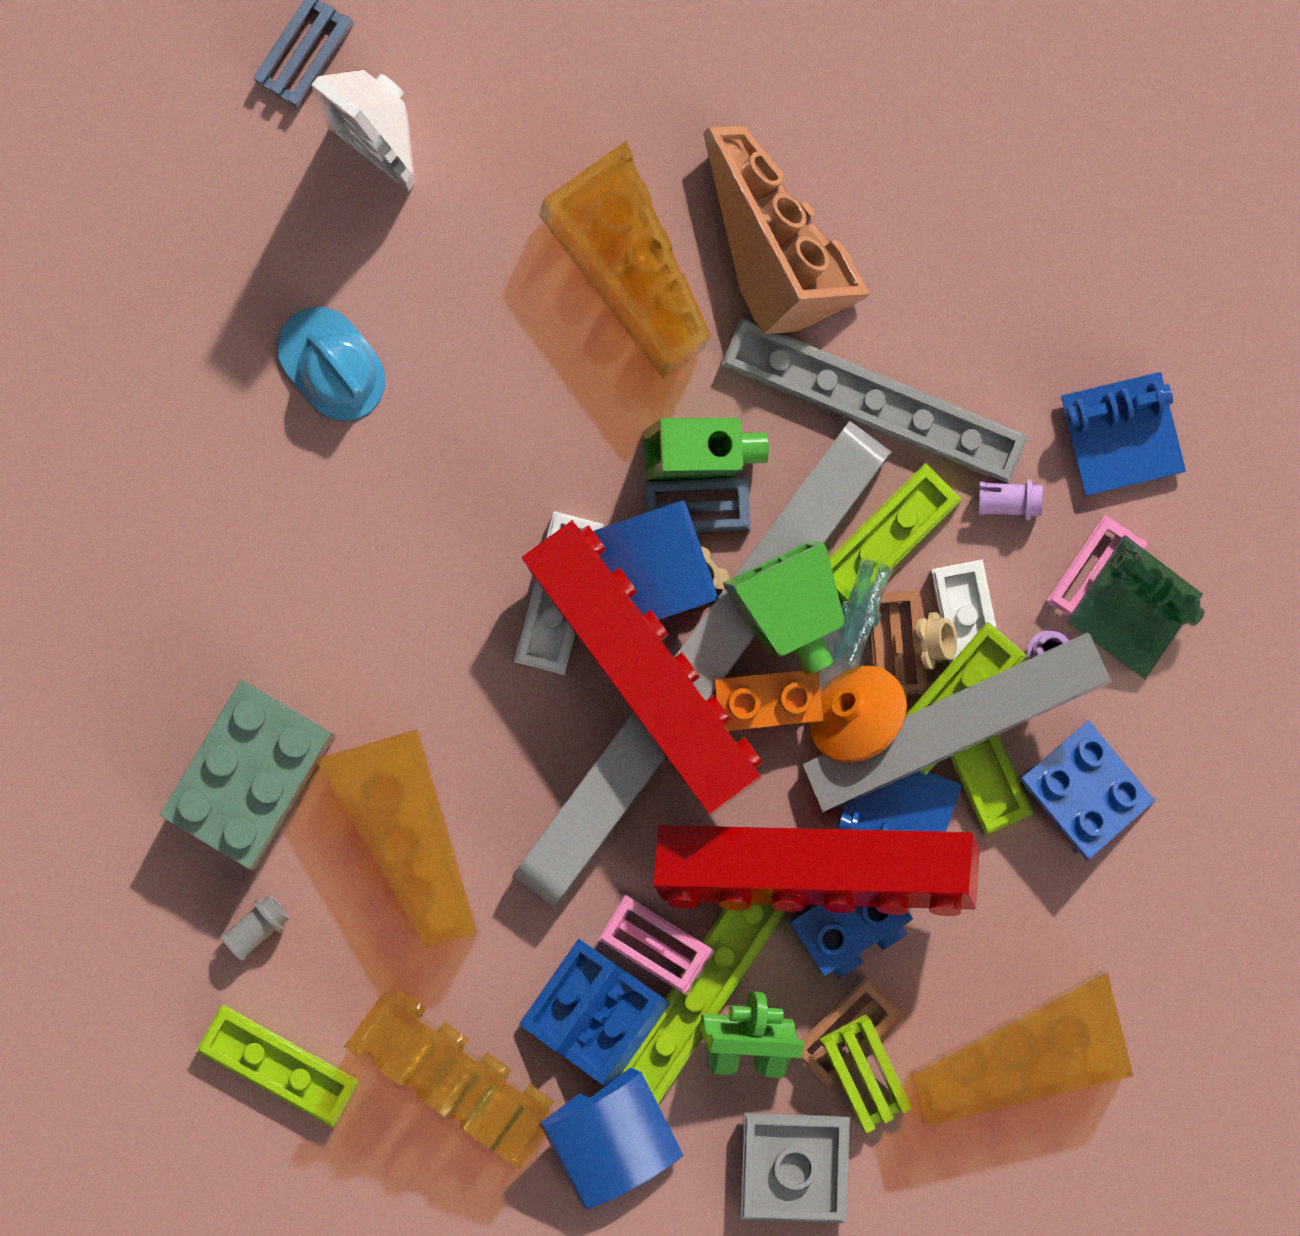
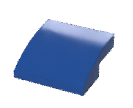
(660, 560)
(594, 1013)
(611, 1139)

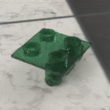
(1136, 607)

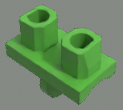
(753, 1032)

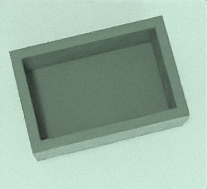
(247, 775)

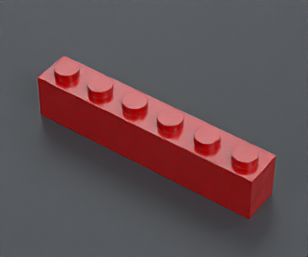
(641, 666)
(817, 868)

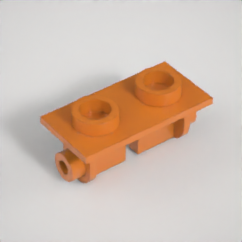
(770, 699)

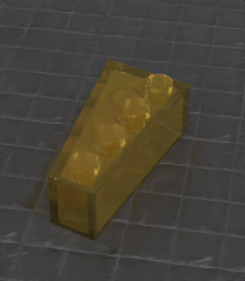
(620, 247)
(403, 823)
(1041, 1053)
(452, 1077)

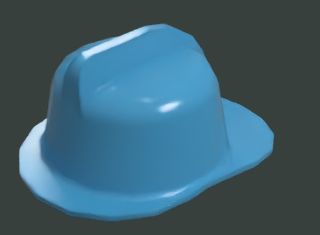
(331, 363)

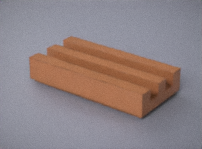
(893, 600)
(878, 999)

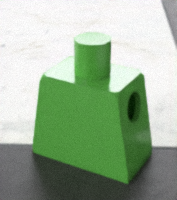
(679, 449)
(791, 604)

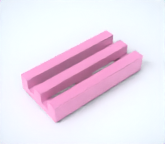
(1055, 598)
(693, 968)

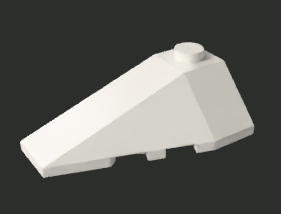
(369, 119)

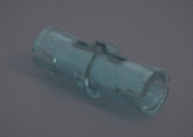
(860, 613)

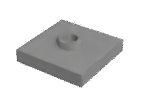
(795, 1167)

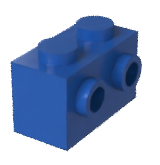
(839, 938)

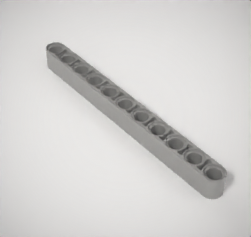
(713, 652)

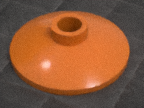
(869, 724)

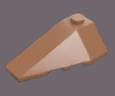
(778, 253)

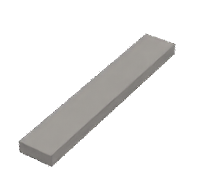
(875, 401)
(965, 721)

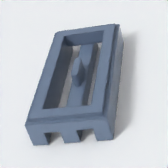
(326, 14)
(705, 485)

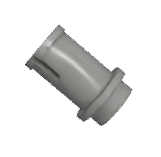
(256, 926)

